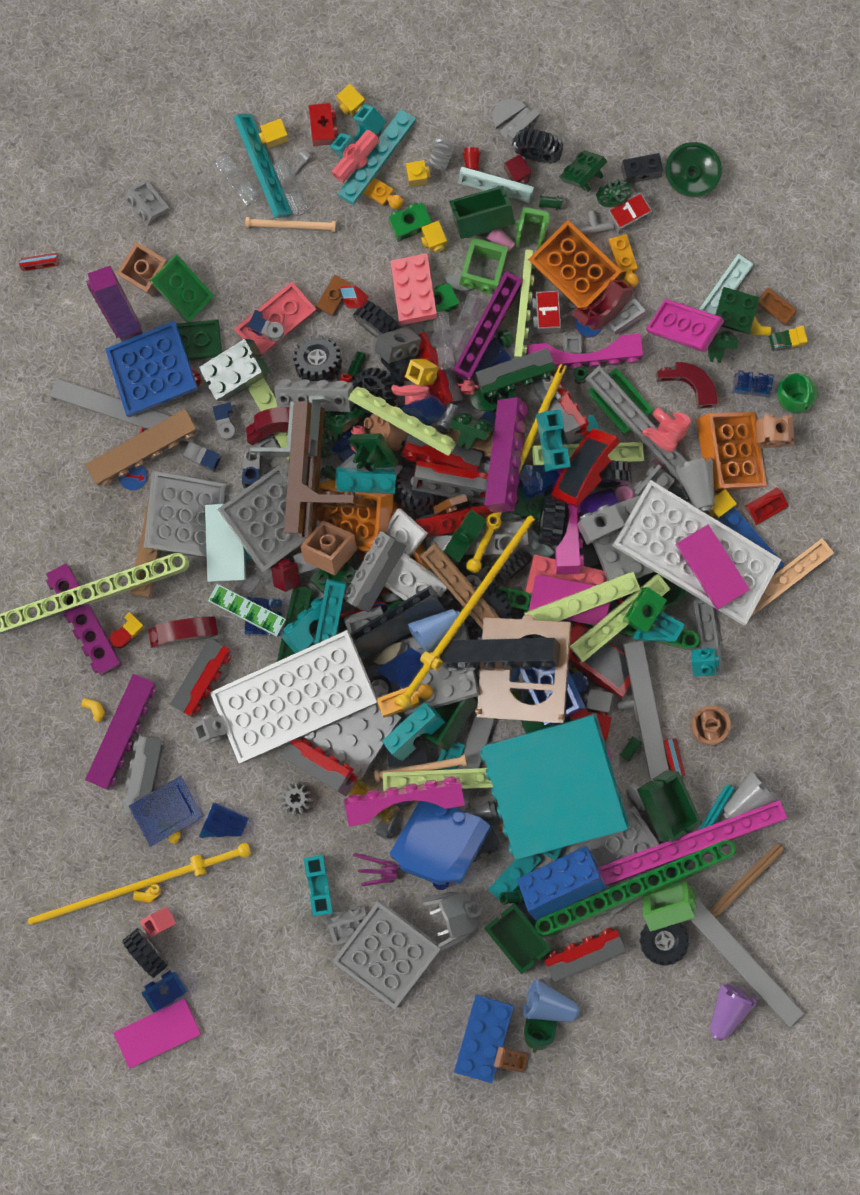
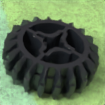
(538, 146)
(384, 391)

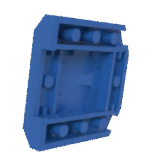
(439, 843)

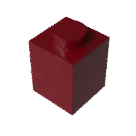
(518, 170)
(285, 575)

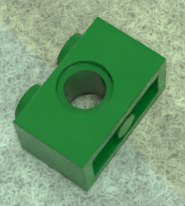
(403, 230)
(448, 298)
(635, 615)

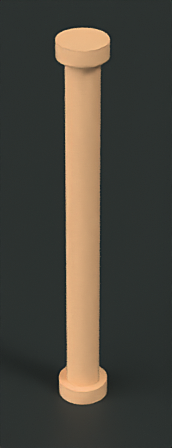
(290, 224)
(426, 767)

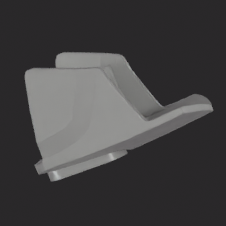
(459, 916)

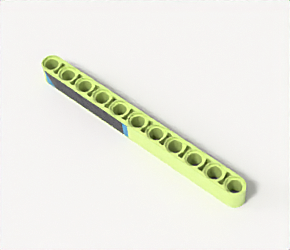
(97, 592)

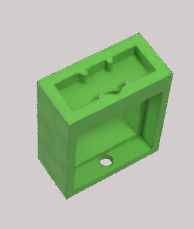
(488, 250)
(669, 906)

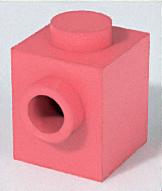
(158, 922)

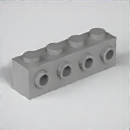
(299, 391)

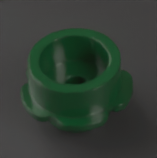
(505, 338)

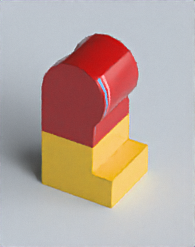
(123, 636)

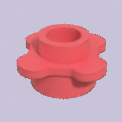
(468, 387)

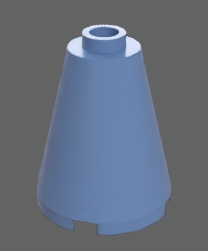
(431, 630)
(549, 1004)

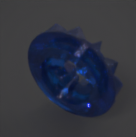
(342, 443)

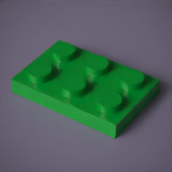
(181, 288)
(630, 391)

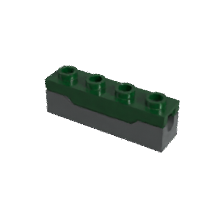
(515, 373)

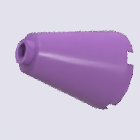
(730, 1010)

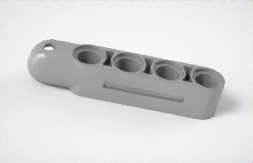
(496, 545)

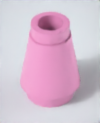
(499, 237)

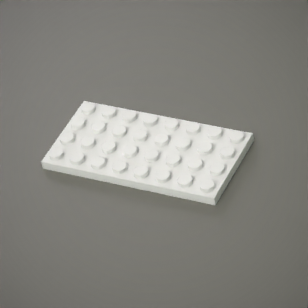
(664, 520)
(294, 697)

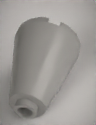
(698, 482)
(749, 796)

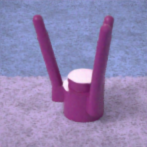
(387, 872)

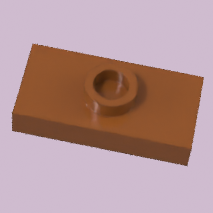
(332, 296)
(776, 306)
(450, 504)
(511, 1059)

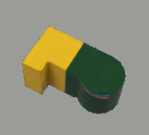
(788, 339)

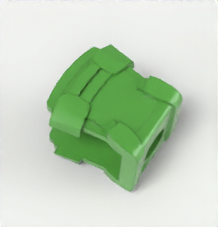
(541, 219)

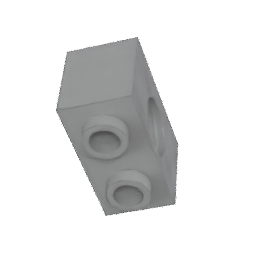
(592, 532)

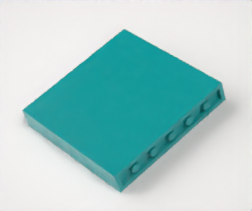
(554, 787)

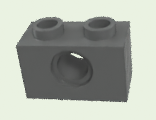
(397, 344)

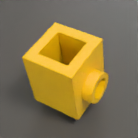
(350, 100)
(273, 133)
(417, 173)
(433, 237)
(421, 372)
(723, 504)

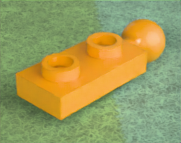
(382, 193)
(624, 258)
(388, 705)

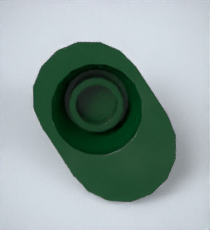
(489, 404)
(539, 1033)

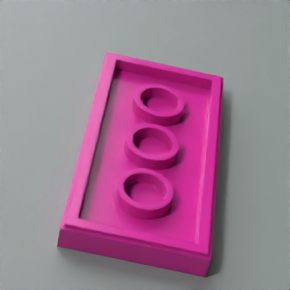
(684, 325)
(712, 567)
(550, 589)
(157, 1033)

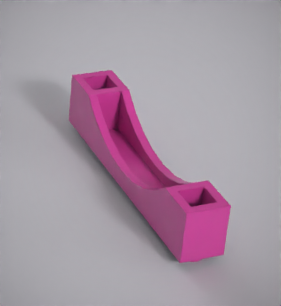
(625, 348)
(567, 553)
(443, 793)

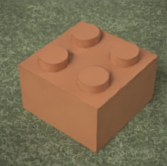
(140, 267)
(329, 547)

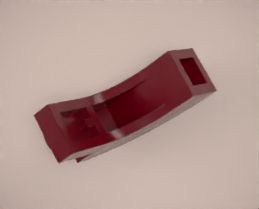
(606, 307)
(696, 378)
(268, 422)
(183, 630)

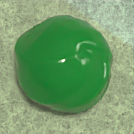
(797, 393)

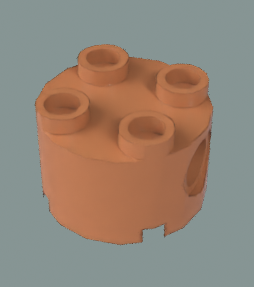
(774, 432)
(391, 433)
(710, 725)

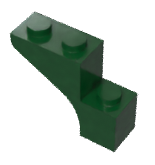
(464, 536)

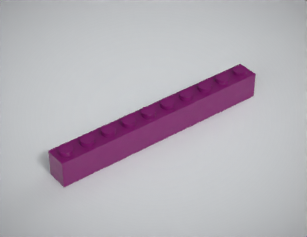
(113, 303)

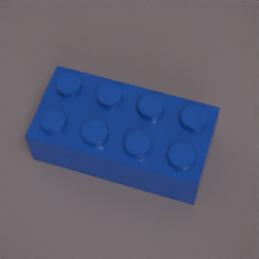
(547, 676)
(561, 883)
(482, 1038)

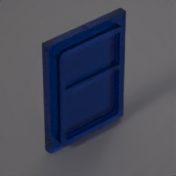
(165, 811)

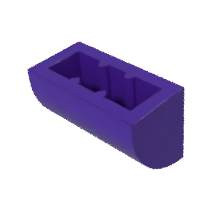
(597, 500)

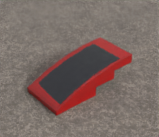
(585, 467)
(604, 667)

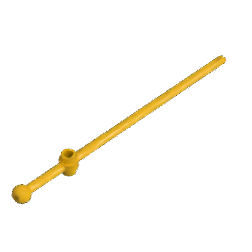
(474, 565)
(432, 660)
(197, 866)

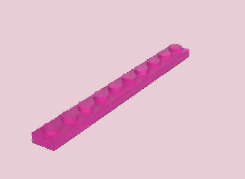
(692, 842)

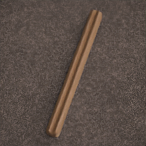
(745, 881)

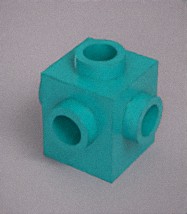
(704, 662)

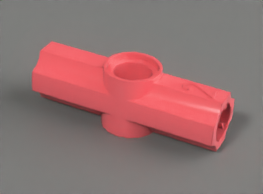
(355, 156)

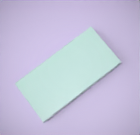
(224, 551)

